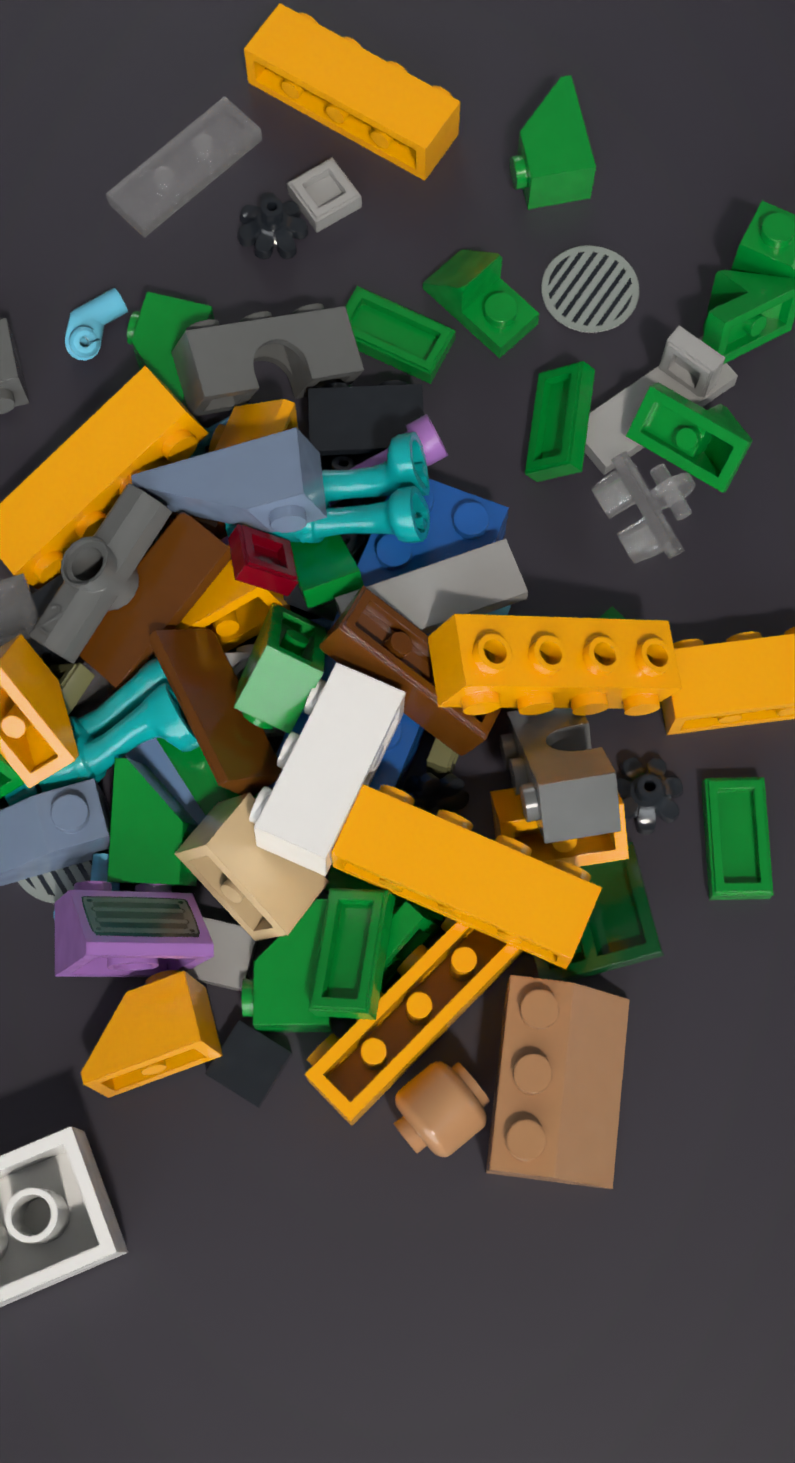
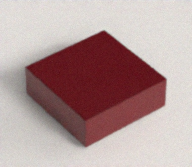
(262, 560)

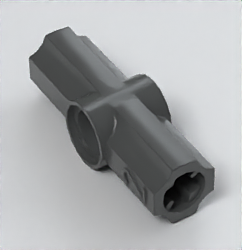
(100, 573)

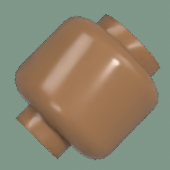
(441, 1109)

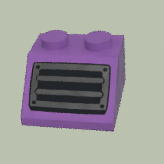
(128, 931)

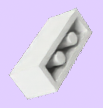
(326, 767)

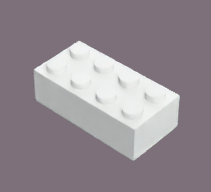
(53, 1215)

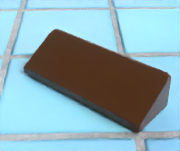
(170, 584)
(396, 652)
(207, 692)

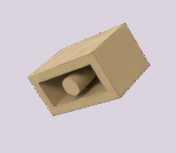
(251, 883)

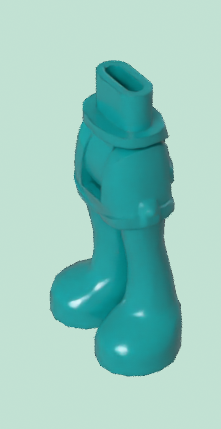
(403, 514)
(132, 715)

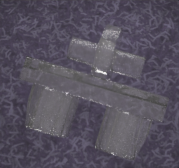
(628, 487)

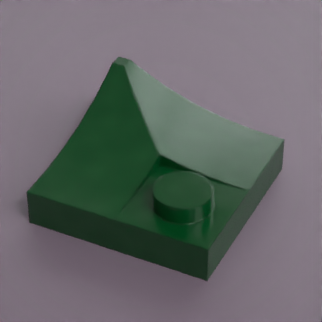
(619, 927)

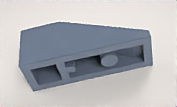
(256, 484)
(53, 831)

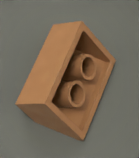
(558, 1083)

